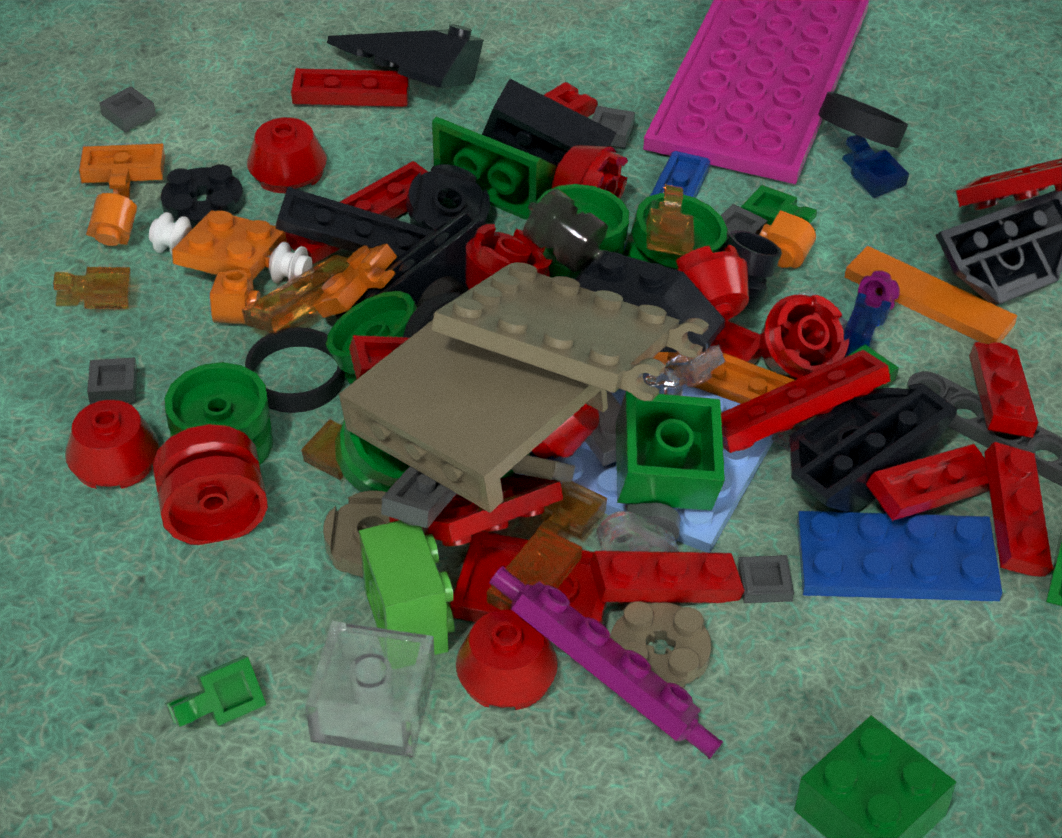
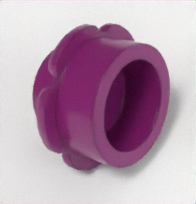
(881, 280)

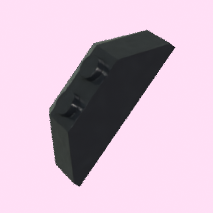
(1008, 249)
(433, 257)
(652, 285)
(865, 435)

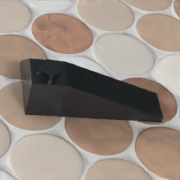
(429, 56)

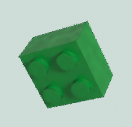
(669, 451)
(874, 788)

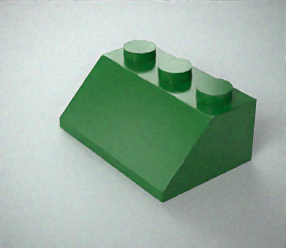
(506, 172)

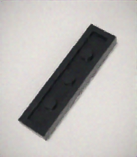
(344, 224)

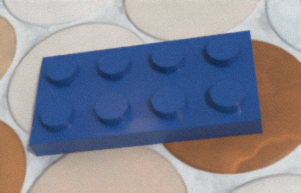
(898, 558)

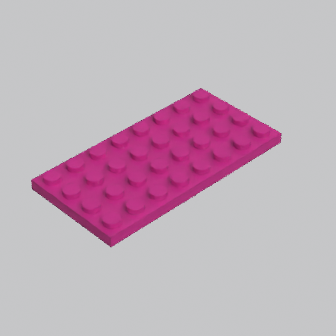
(757, 84)

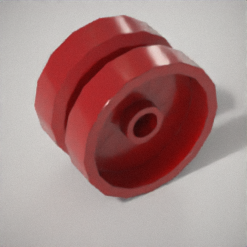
(209, 484)

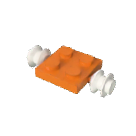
(228, 243)

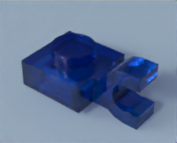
(874, 171)
(863, 323)

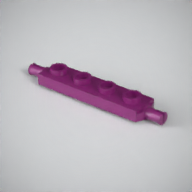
(619, 669)

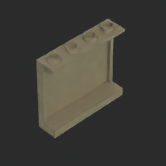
(461, 411)

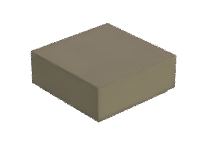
(545, 469)

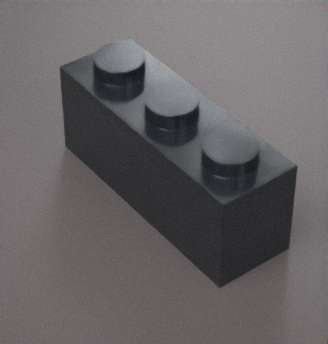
(541, 124)

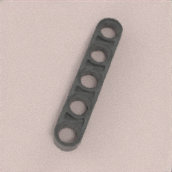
(977, 429)

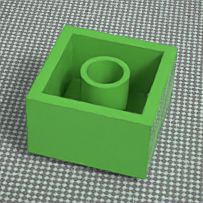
(404, 582)

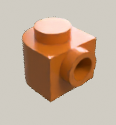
(112, 219)
(793, 236)
(231, 294)

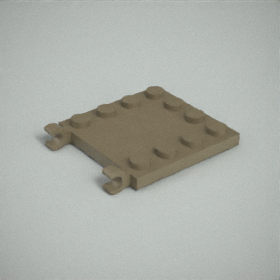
(567, 329)

